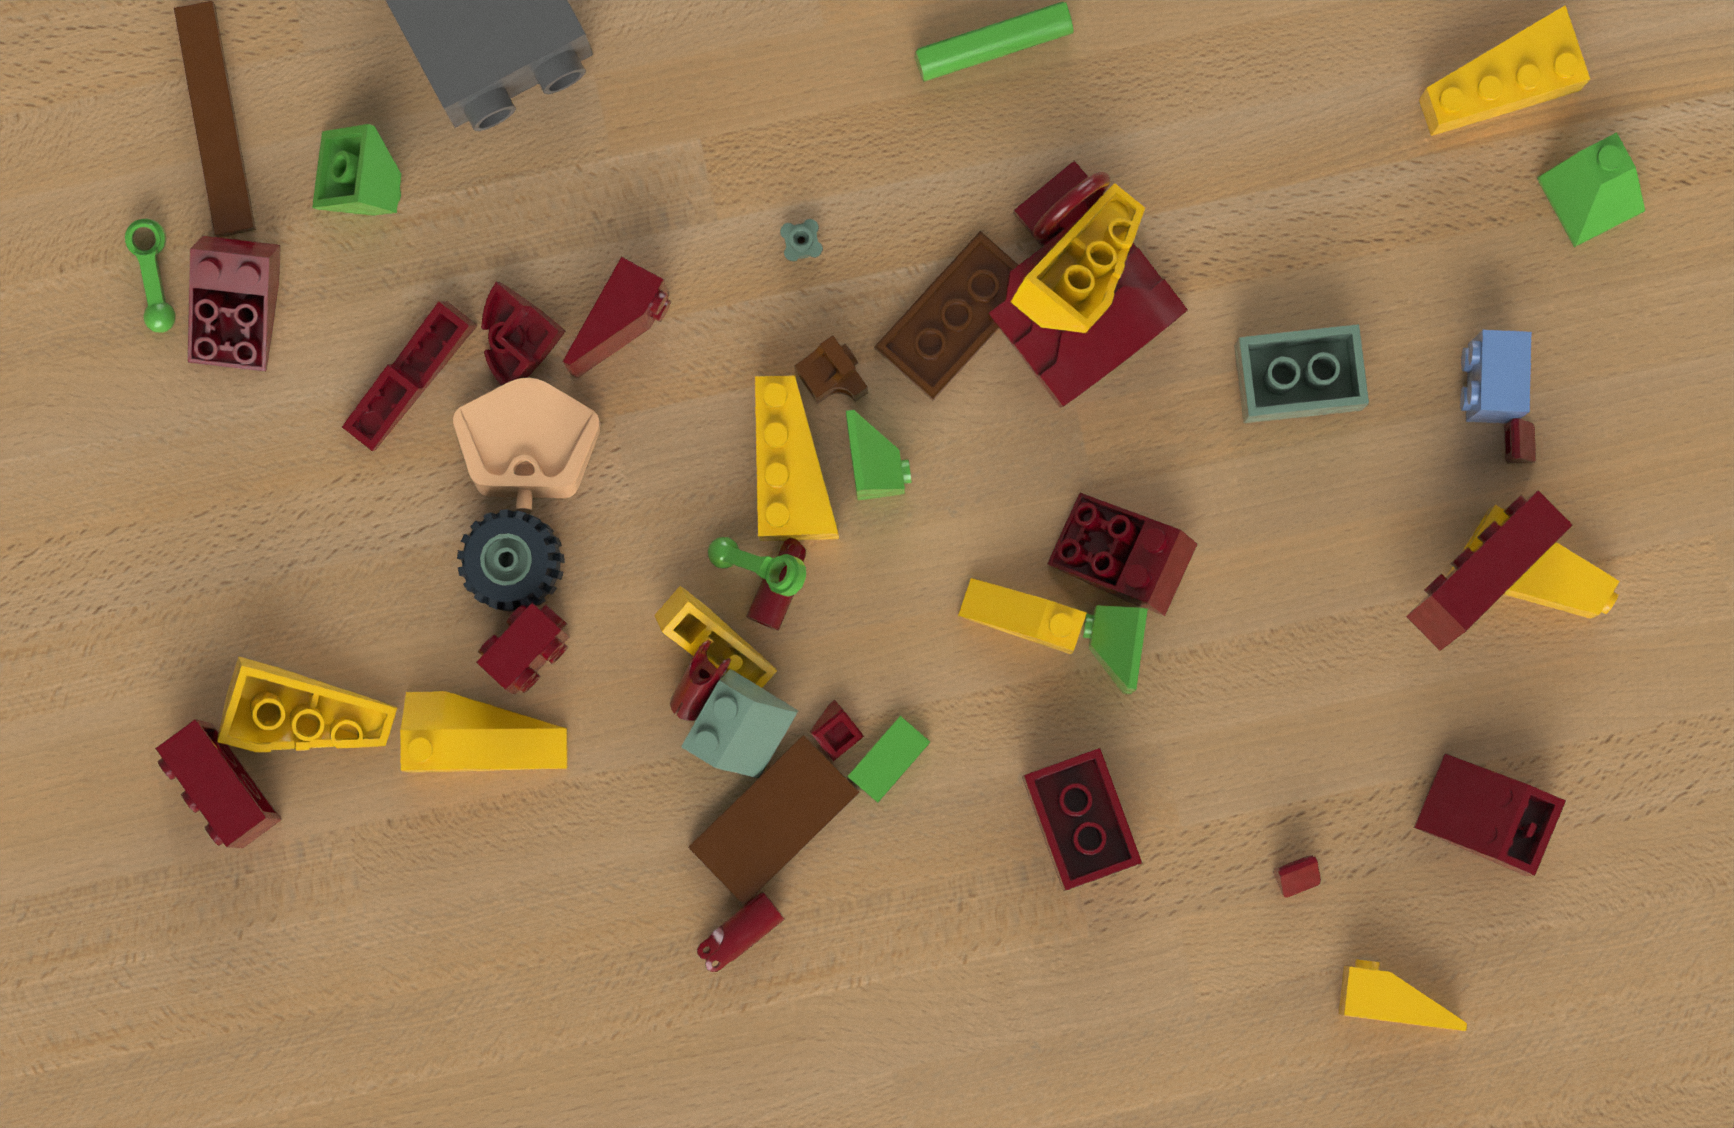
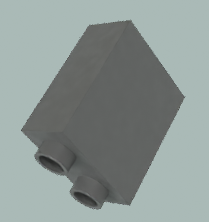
(492, 51)

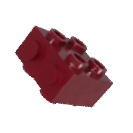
(524, 647)

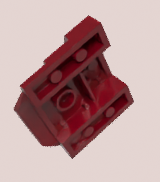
(1075, 361)

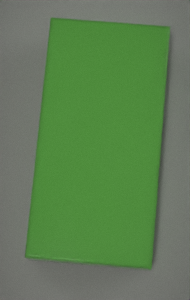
(889, 759)

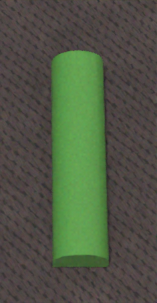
(994, 41)

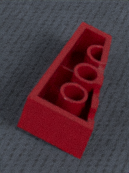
(1489, 570)

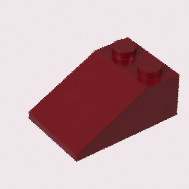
(621, 314)

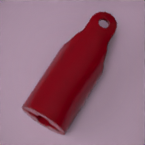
(770, 607)
(697, 684)
(740, 932)

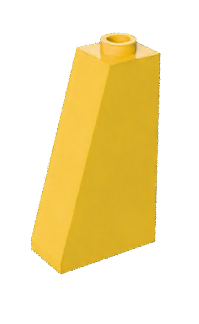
(1557, 578)

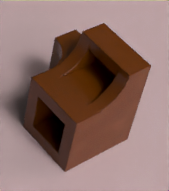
(831, 372)

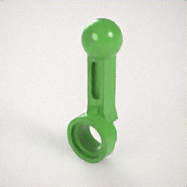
(158, 315)
(725, 553)

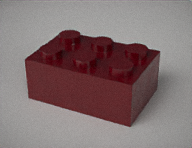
(216, 785)
(1081, 819)

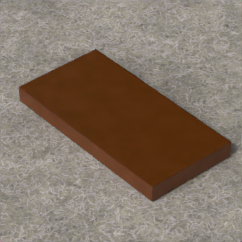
(950, 318)
(773, 820)

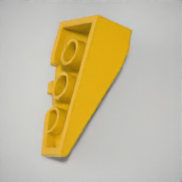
(1083, 269)
(286, 710)
(462, 734)

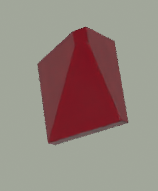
(835, 731)

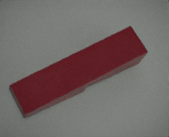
(409, 374)

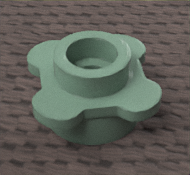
(810, 247)

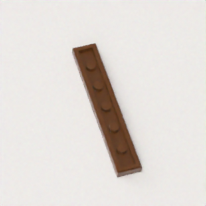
(214, 119)

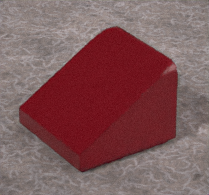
(1519, 441)
(1298, 876)

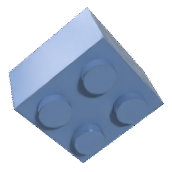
(1497, 376)

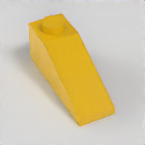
(1023, 615)
(693, 623)
(1385, 997)

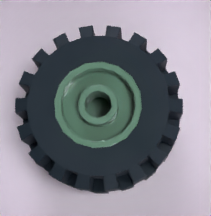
(510, 560)

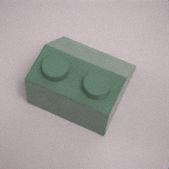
(739, 726)

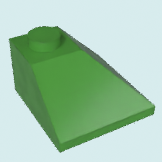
(356, 173)
(1594, 190)
(875, 461)
(1117, 642)

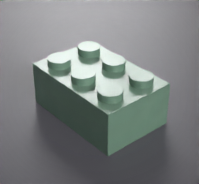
(1301, 373)

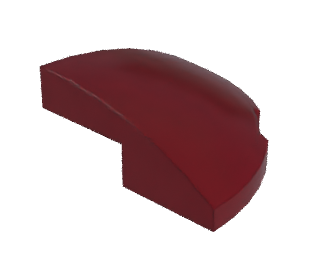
(517, 335)

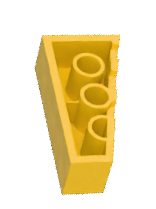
(1516, 74)
(789, 477)

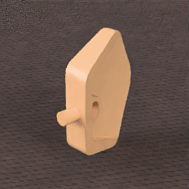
(526, 441)

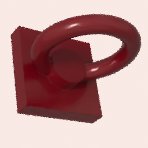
(1061, 202)

